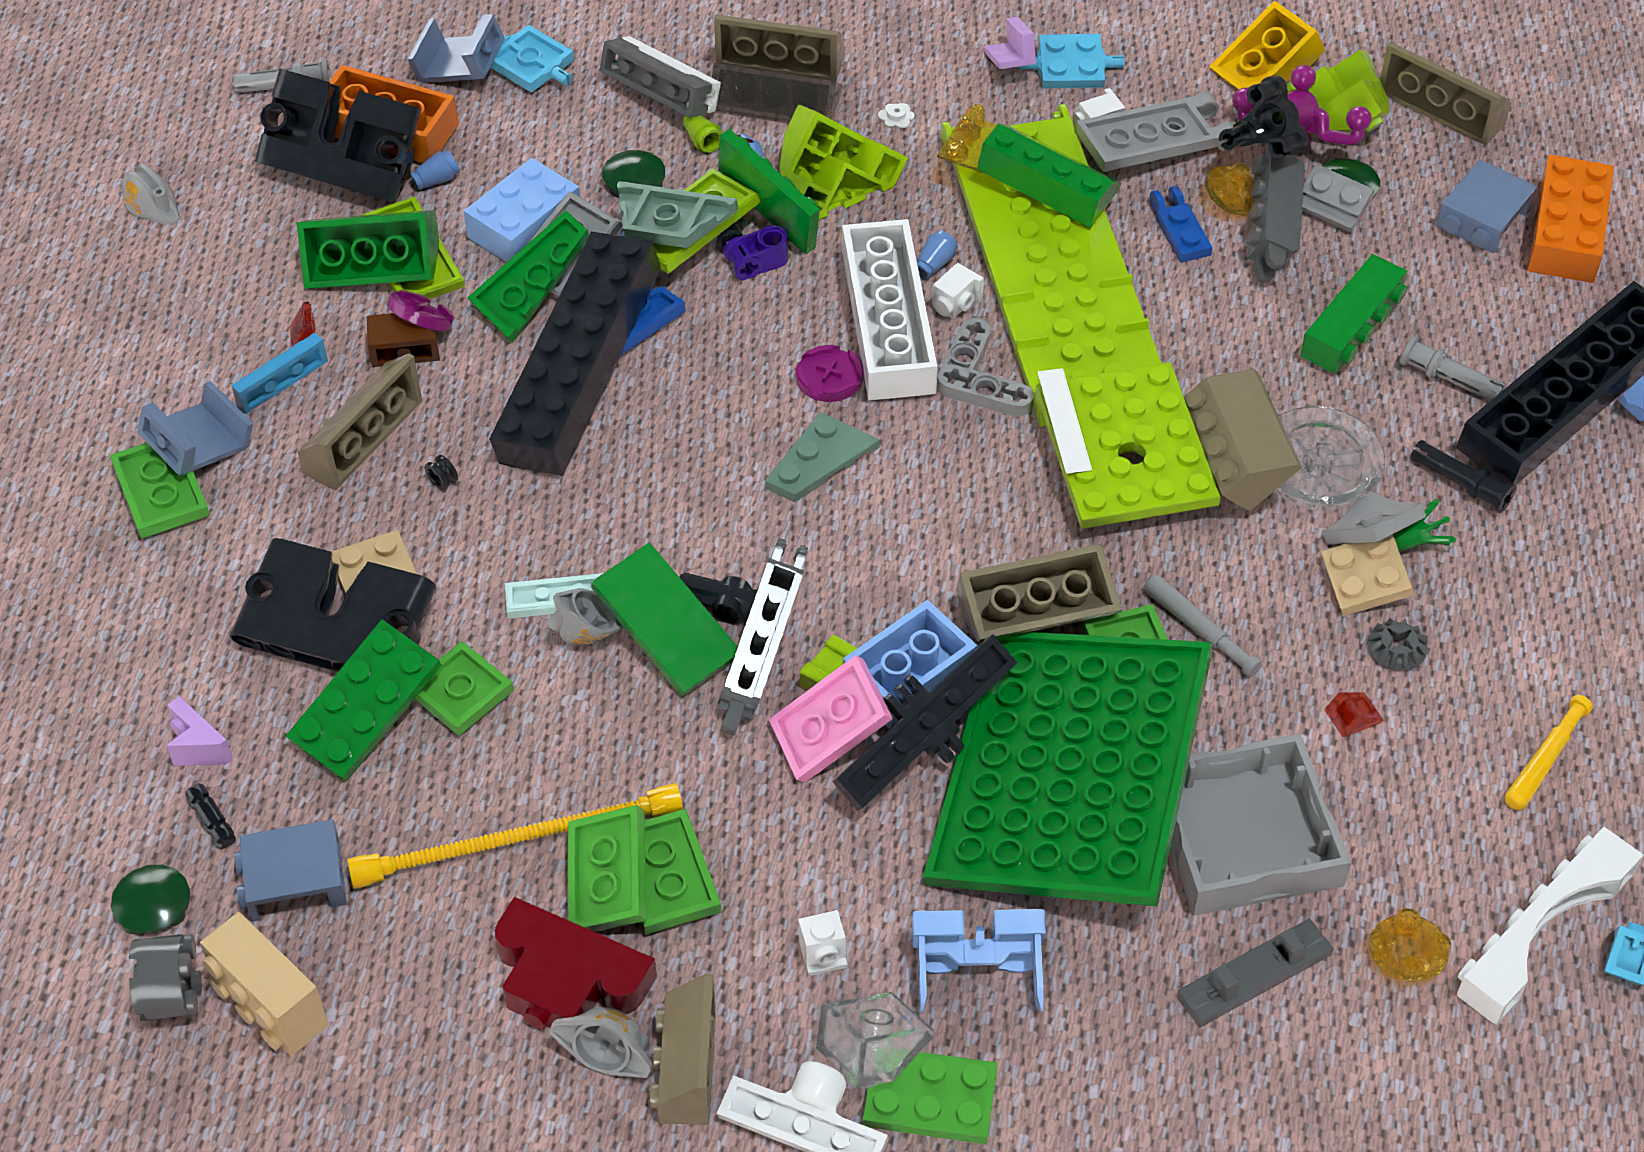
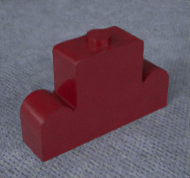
(566, 967)

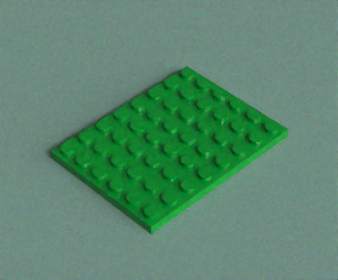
(1073, 770)

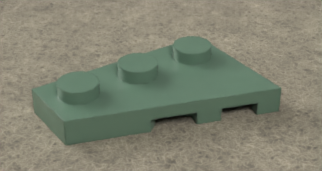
(817, 455)

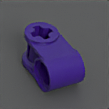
(760, 252)

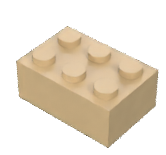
(263, 985)

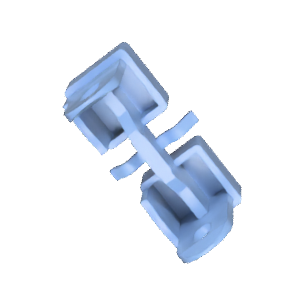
(1013, 946)

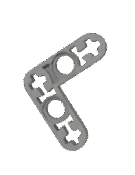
(967, 373)

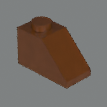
(394, 337)

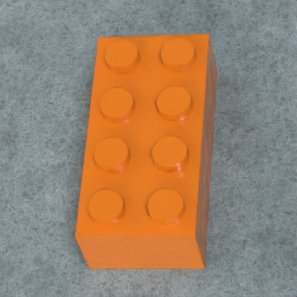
(437, 116)
(1571, 218)

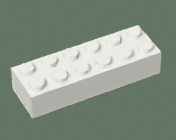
(889, 310)

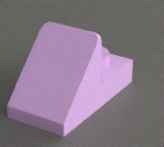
(196, 740)

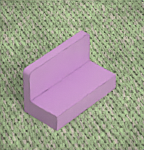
(1018, 49)

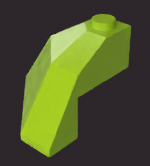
(1350, 85)
(835, 162)

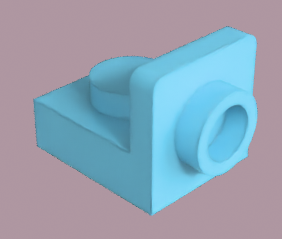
(1627, 954)

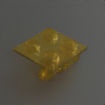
(967, 138)

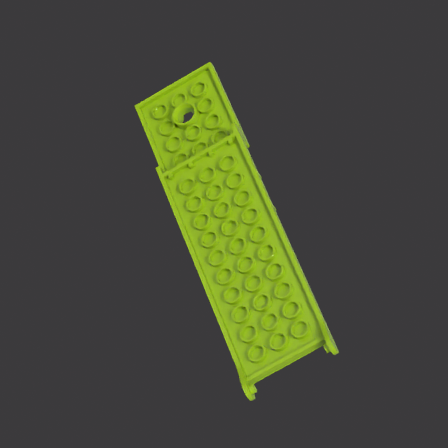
(1078, 311)

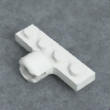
(802, 1116)

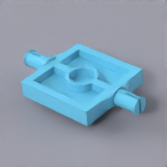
(532, 59)
(1073, 61)

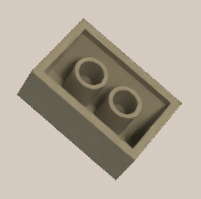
(685, 1054)

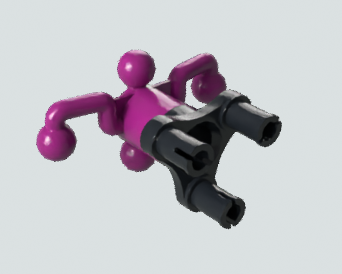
(1287, 117)

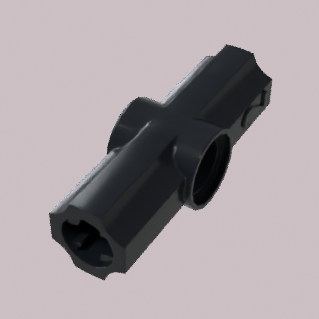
(725, 599)

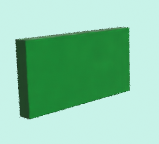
(779, 198)
(665, 619)
(363, 700)

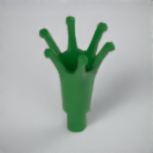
(1419, 532)

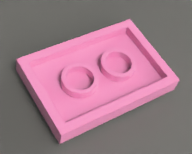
(830, 719)

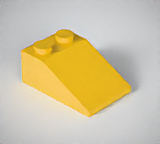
(1268, 47)

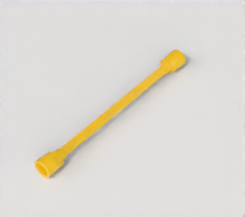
(372, 868)

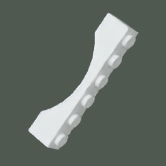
(1501, 974)

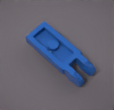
(1180, 226)

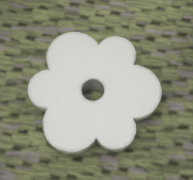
(896, 115)

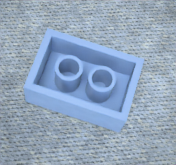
(516, 208)
(918, 645)

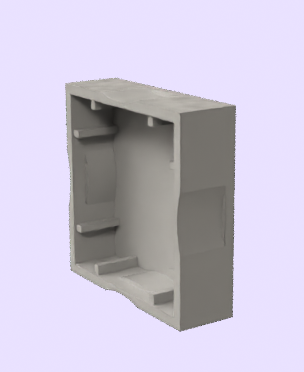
(1255, 828)

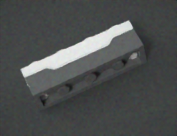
(660, 76)

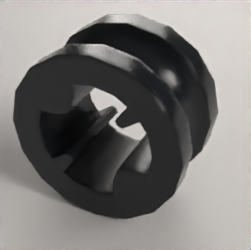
(441, 472)

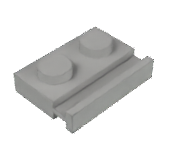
(1335, 198)

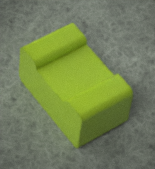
(825, 662)

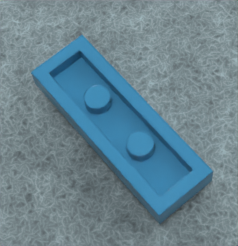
(279, 373)

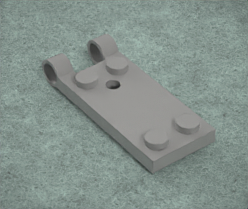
(1152, 132)

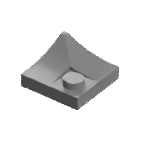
(1373, 520)

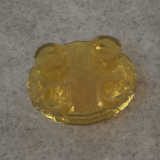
(1230, 188)
(1409, 947)

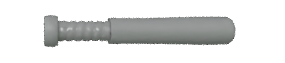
(1191, 616)

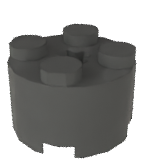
(164, 977)

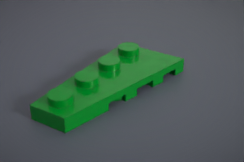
(528, 277)

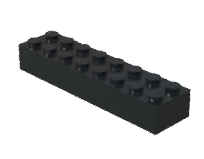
(575, 354)
(1560, 391)

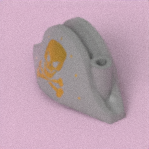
(149, 196)
(582, 617)
(605, 1042)

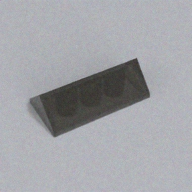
(772, 94)

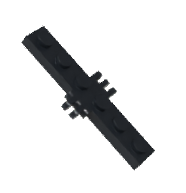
(924, 721)

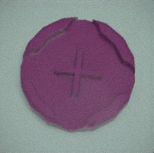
(417, 310)
(829, 373)

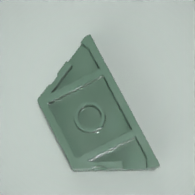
(671, 214)

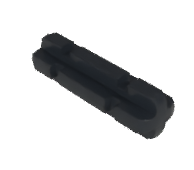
(210, 816)

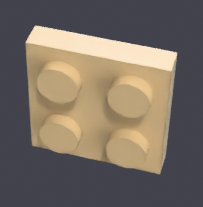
(383, 550)
(1366, 574)

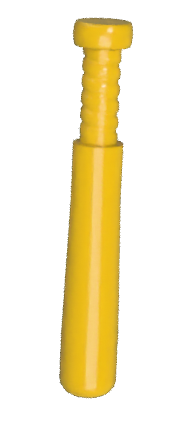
(1541, 762)

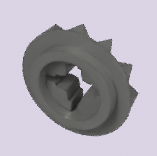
(1399, 656)

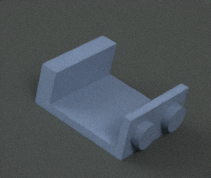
(456, 57)
(1485, 205)
(196, 433)
(290, 865)

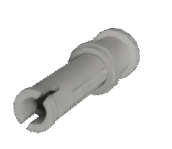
(266, 79)
(1437, 364)

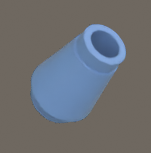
(435, 170)
(936, 253)

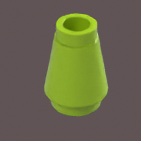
(703, 133)

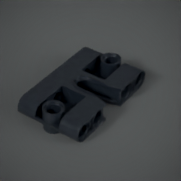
(360, 156)
(303, 585)

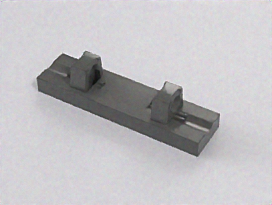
(1254, 972)

